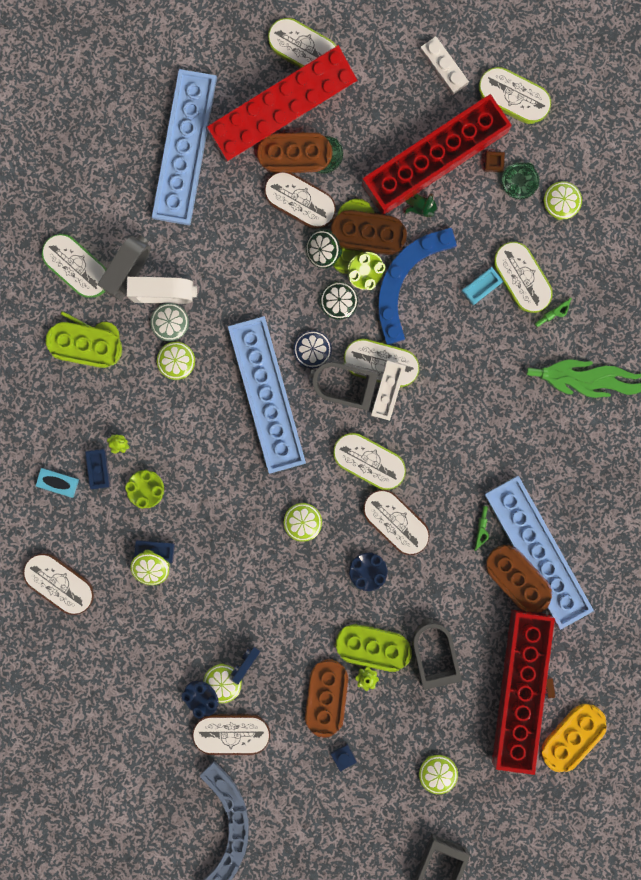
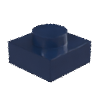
(343, 757)

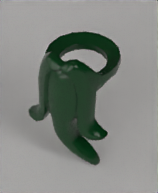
(422, 206)

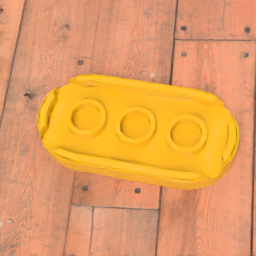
(574, 738)

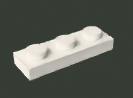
(444, 65)
(388, 390)

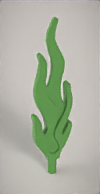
(585, 381)

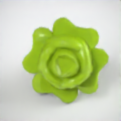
(118, 443)
(367, 678)

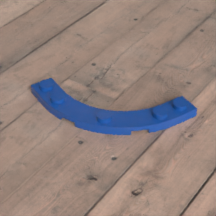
(396, 274)

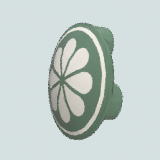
(169, 322)

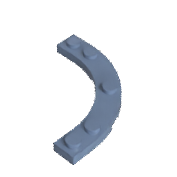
(238, 819)

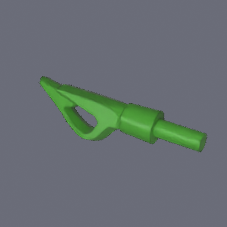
(555, 312)
(481, 529)

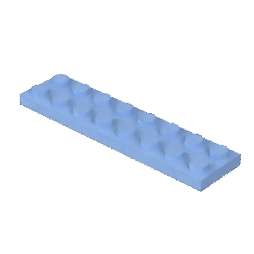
(184, 147)
(266, 395)
(533, 539)

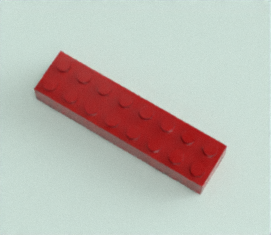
(281, 103)
(436, 154)
(523, 692)

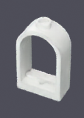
(160, 290)

